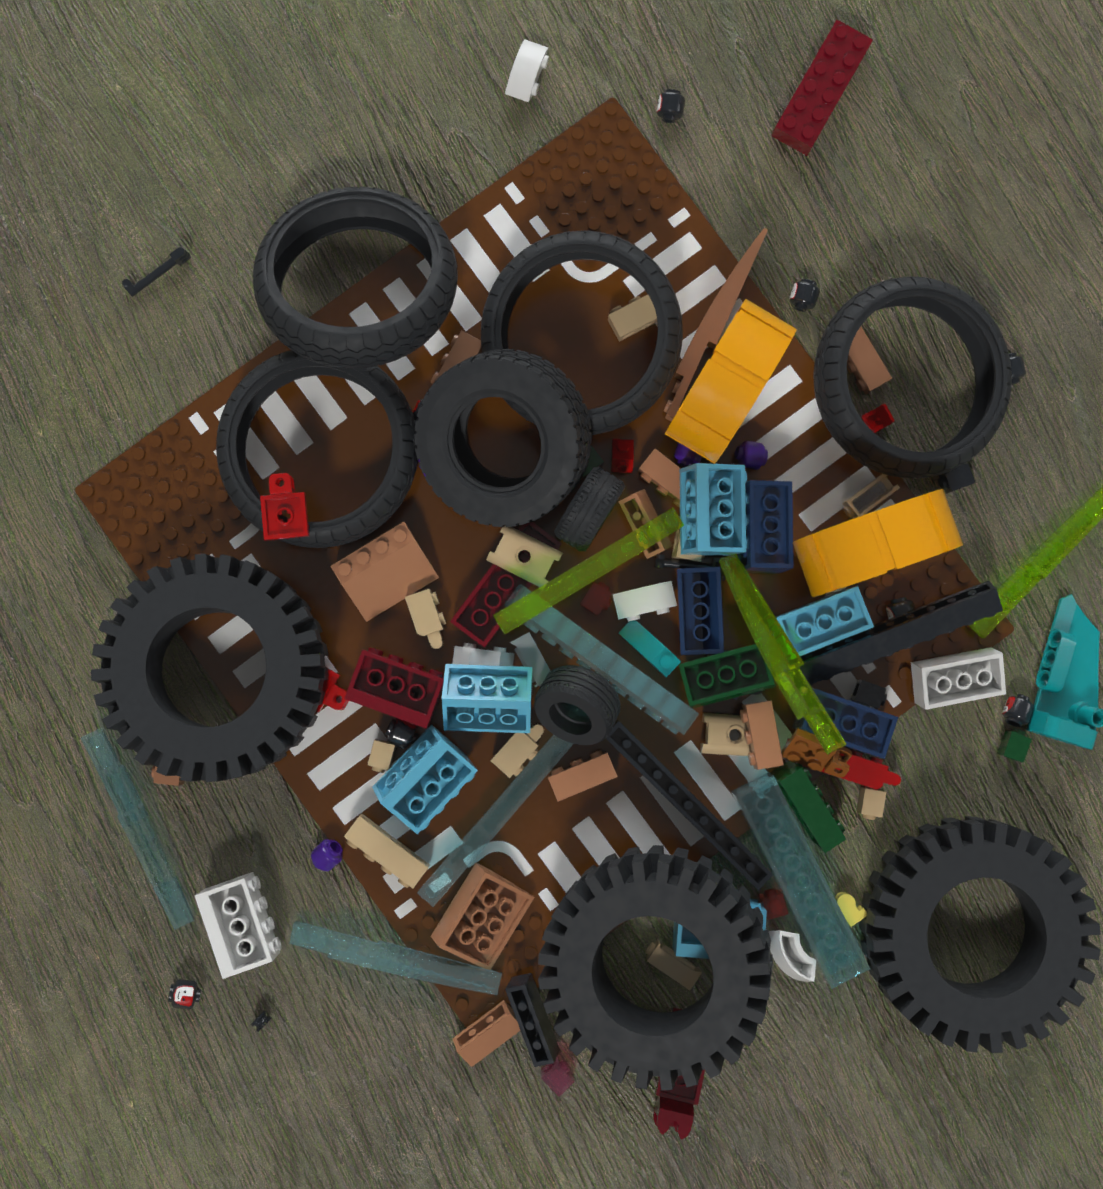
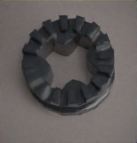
(260, 1021)

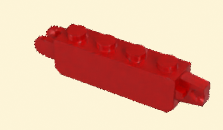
(868, 772)

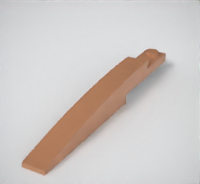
(712, 325)

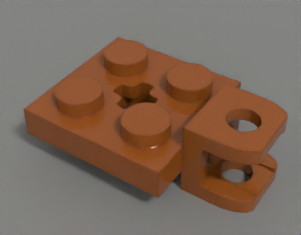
(798, 751)

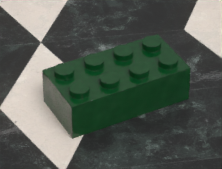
(725, 676)
(809, 806)

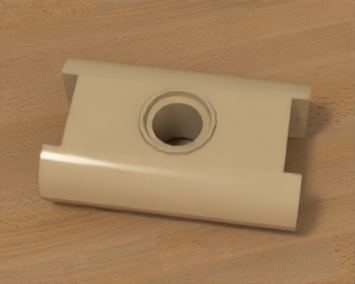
(508, 552)
(717, 735)

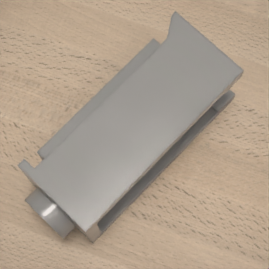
(531, 657)

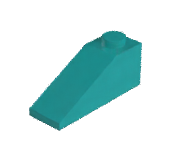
(650, 647)

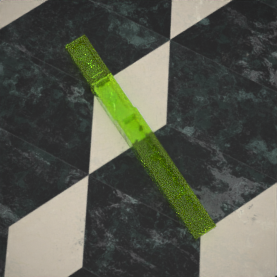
(1044, 560)
(588, 571)
(779, 654)

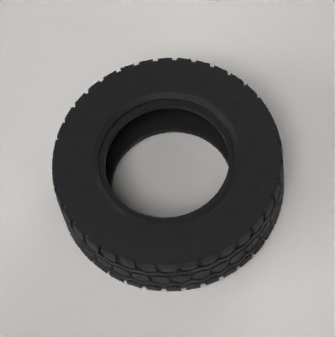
(451, 462)

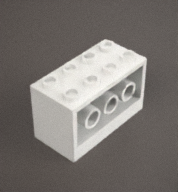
(226, 932)

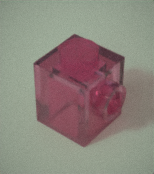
(557, 1076)

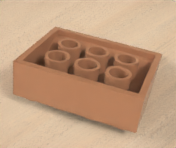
(384, 571)
(481, 917)

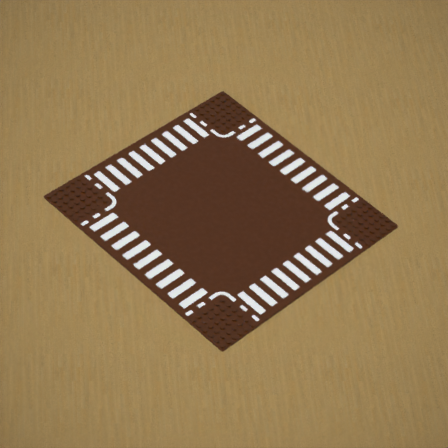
(337, 445)

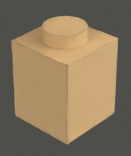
(381, 755)
(871, 803)

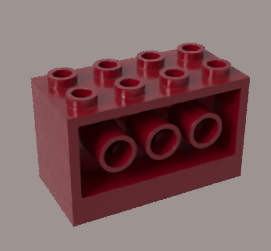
(383, 694)

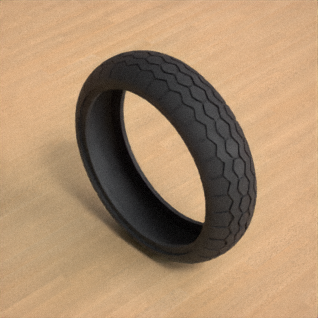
(344, 211)
(611, 250)
(986, 351)
(254, 391)

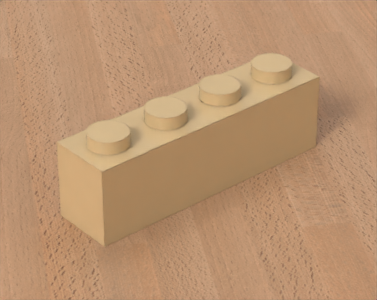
(387, 851)

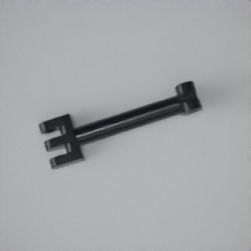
(178, 256)
(661, 562)

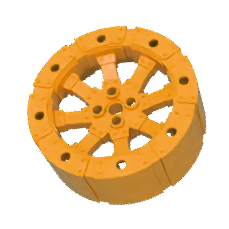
(731, 381)
(877, 543)

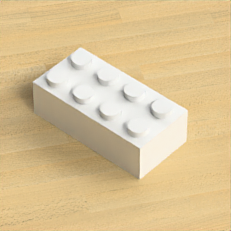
(958, 678)

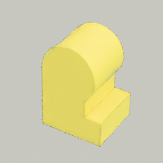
(848, 907)

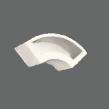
(526, 71)
(645, 600)
(471, 656)
(791, 957)

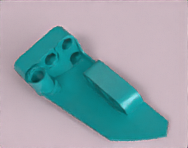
(1069, 680)

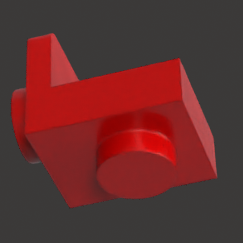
(878, 418)
(622, 455)

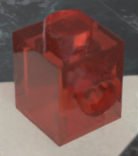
(597, 598)
(774, 903)

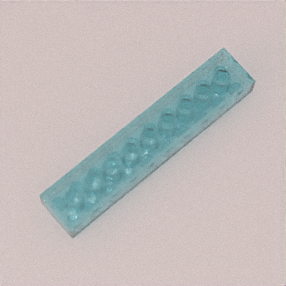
(623, 675)
(800, 880)

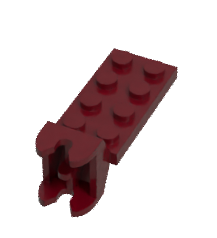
(676, 1106)

